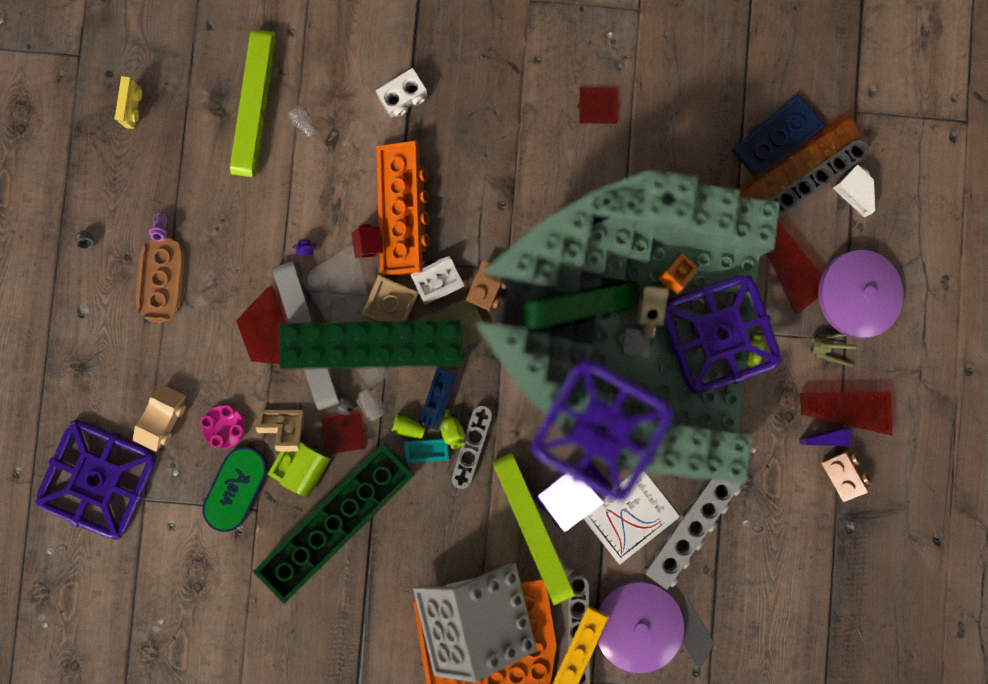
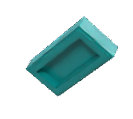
(426, 450)

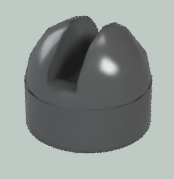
(80, 241)
(344, 405)

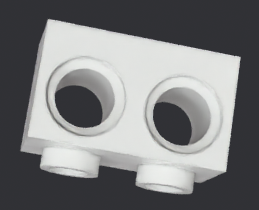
(398, 88)

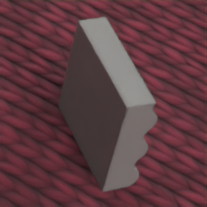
(638, 345)

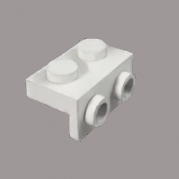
(437, 280)

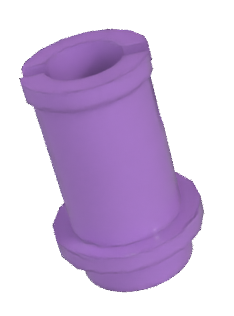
(158, 230)

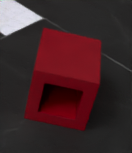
(367, 241)

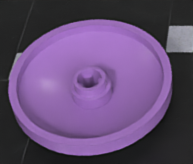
(861, 293)
(641, 627)

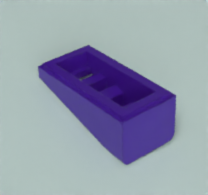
(835, 437)

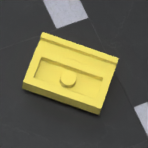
(127, 103)

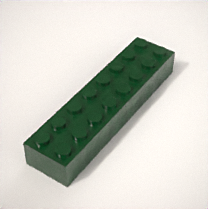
(370, 345)
(334, 523)

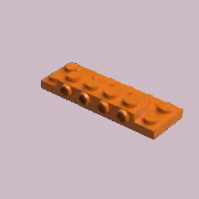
(401, 208)

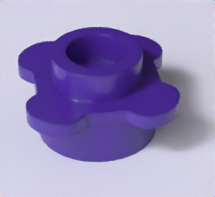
(304, 247)

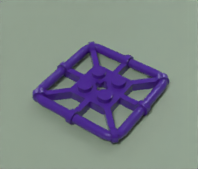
(735, 339)
(608, 446)
(82, 486)

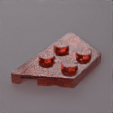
(261, 328)

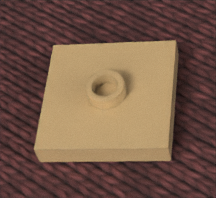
(389, 301)

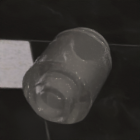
(370, 405)

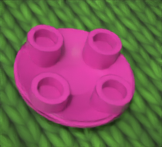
(223, 426)

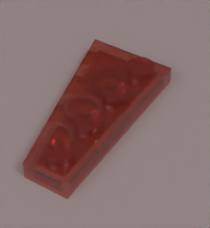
(794, 270)
(855, 409)

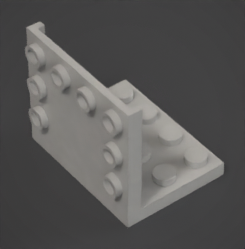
(476, 625)

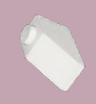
(858, 190)

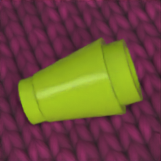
(407, 427)

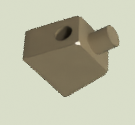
(650, 298)

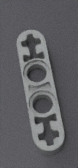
(475, 448)

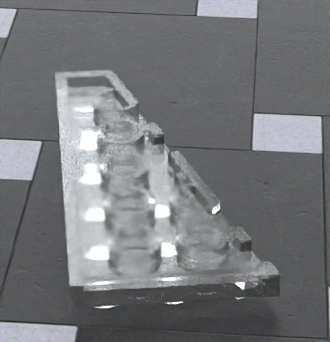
(341, 297)

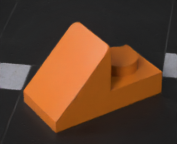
(678, 274)

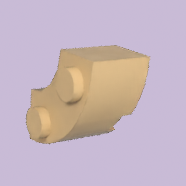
(159, 418)

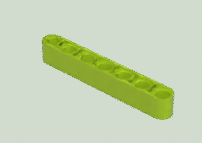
(253, 103)
(533, 529)

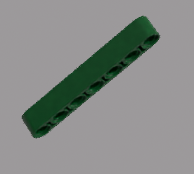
(580, 303)

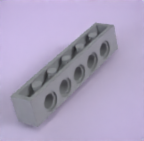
(681, 530)

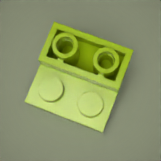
(299, 469)

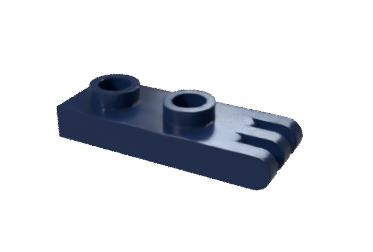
(437, 398)

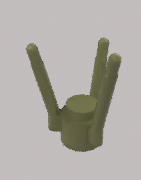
(821, 345)

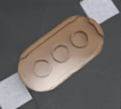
(160, 280)

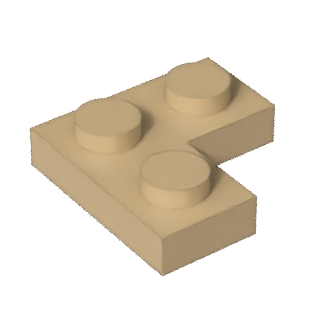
(285, 423)

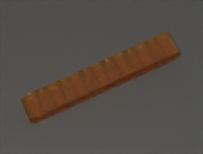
(801, 160)

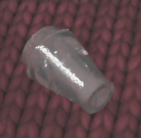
(302, 121)

